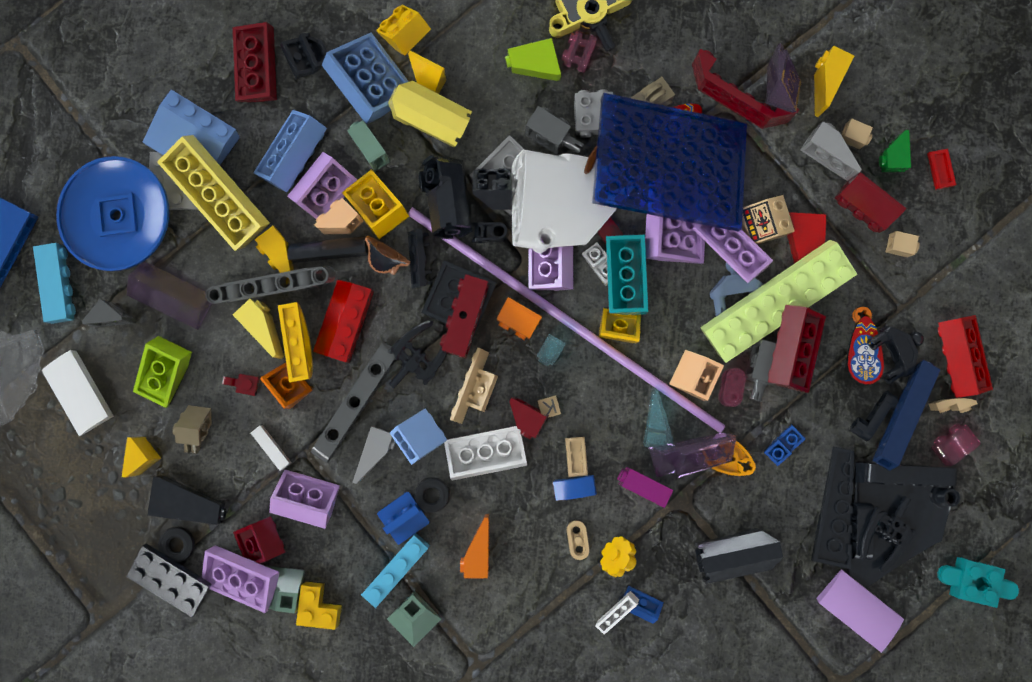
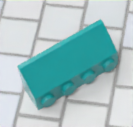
(627, 274)

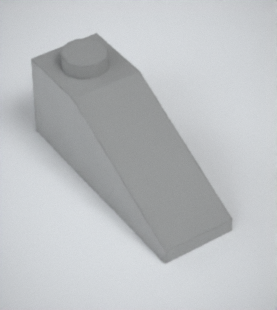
(375, 449)

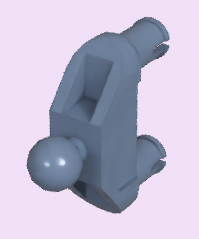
(731, 285)

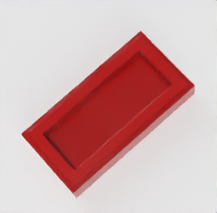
(941, 169)

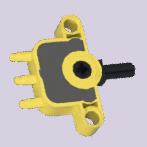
(576, 14)

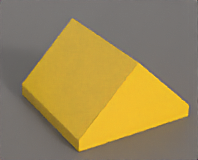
(620, 327)
(138, 456)

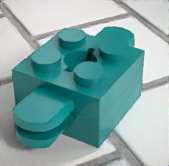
(977, 582)

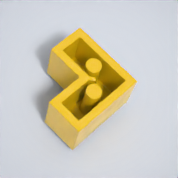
(314, 612)

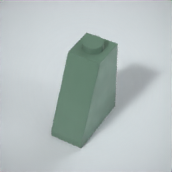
(368, 145)

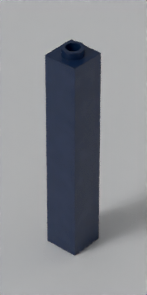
(906, 415)

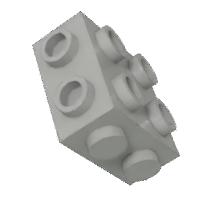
(587, 112)

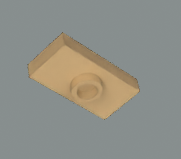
(576, 456)

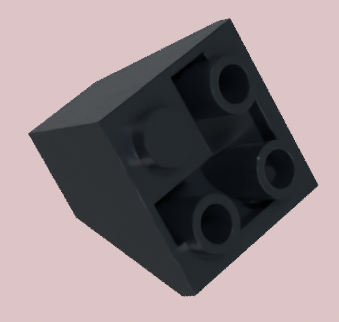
(493, 187)

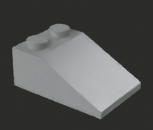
(831, 151)

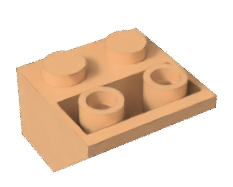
(339, 219)
(696, 375)

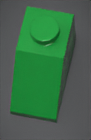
(897, 155)

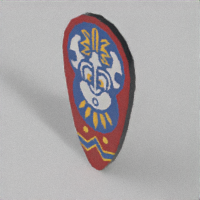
(863, 363)

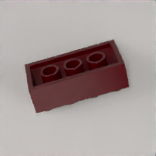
(796, 348)

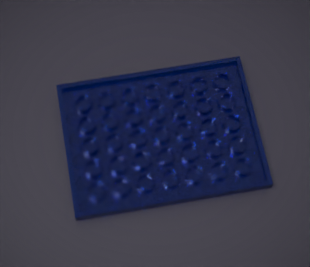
(670, 163)

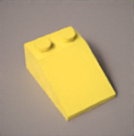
(260, 324)

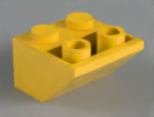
(403, 29)

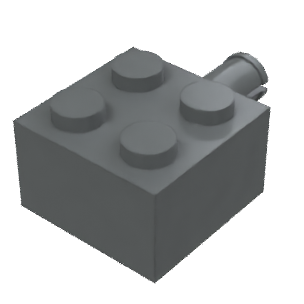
(551, 131)
(759, 366)

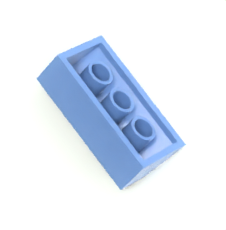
(290, 150)

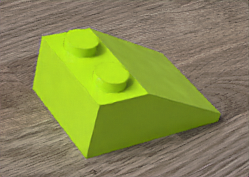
(161, 370)

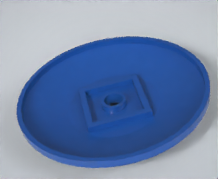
(88, 209)

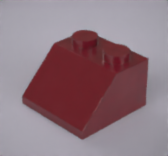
(260, 541)

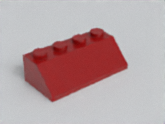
(343, 321)
(965, 356)

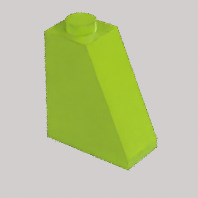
(534, 60)

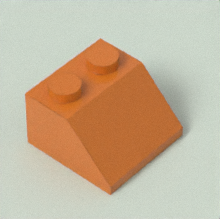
(518, 318)

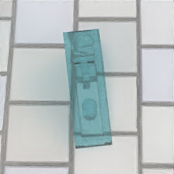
(657, 426)

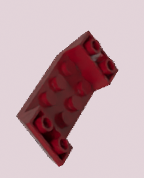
(732, 98)

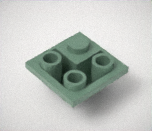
(287, 589)
(414, 618)

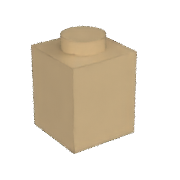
(857, 134)
(902, 244)

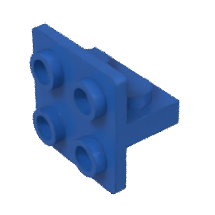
(403, 518)

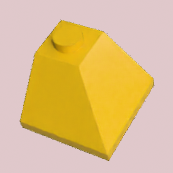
(427, 72)

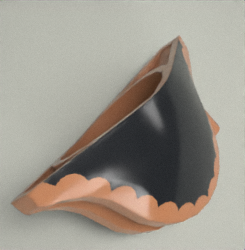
(384, 258)

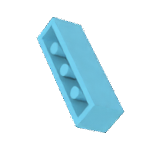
(54, 283)
(395, 570)

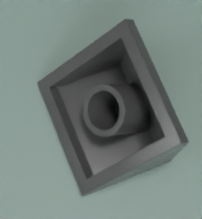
(107, 314)

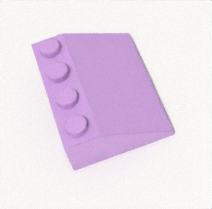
(673, 241)

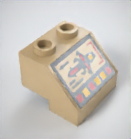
(767, 220)

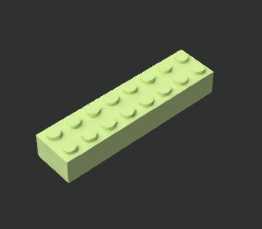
(763, 308)

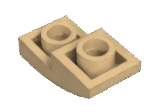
(960, 404)

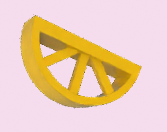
(296, 342)

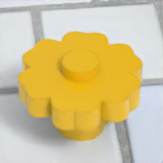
(618, 557)

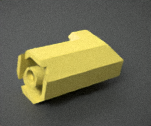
(429, 112)

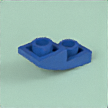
(784, 444)
(574, 488)

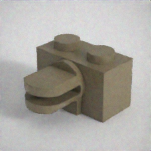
(657, 93)
(192, 427)

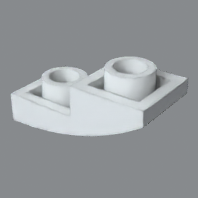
(597, 260)

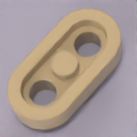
(577, 539)

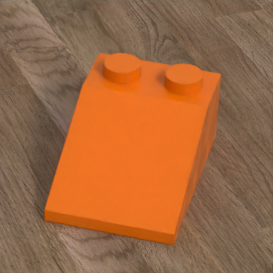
(476, 559)

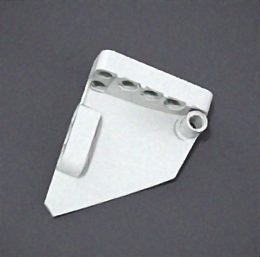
(553, 201)

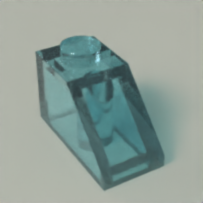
(550, 350)

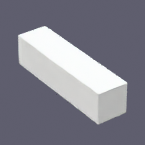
(271, 447)
(617, 612)

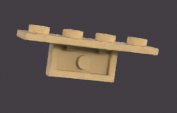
(476, 388)

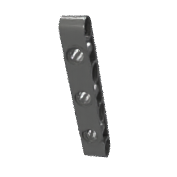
(270, 284)
(347, 414)

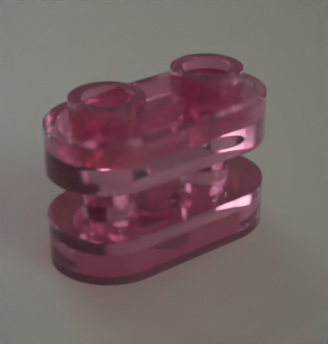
(576, 40)
(732, 387)

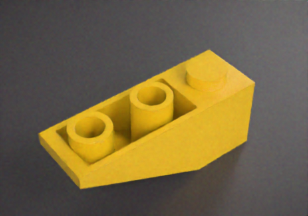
(276, 248)

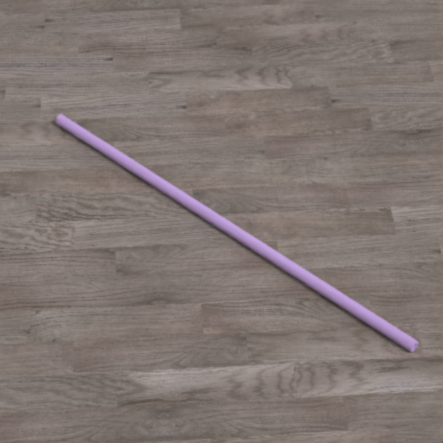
(574, 325)

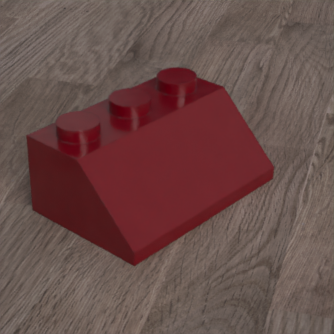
(869, 203)
(527, 418)

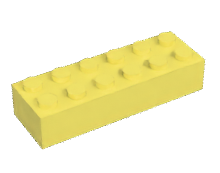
(213, 192)

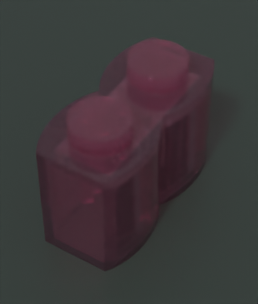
(955, 445)

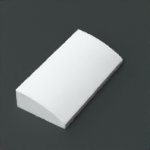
(77, 392)
(485, 453)

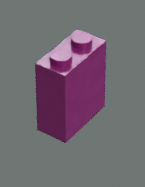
(644, 486)

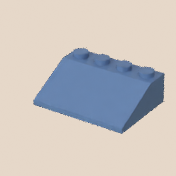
(364, 75)
(181, 118)

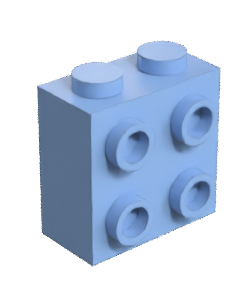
(418, 436)

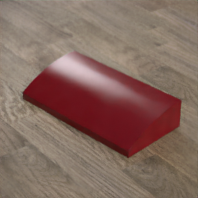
(254, 63)

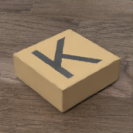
(549, 406)

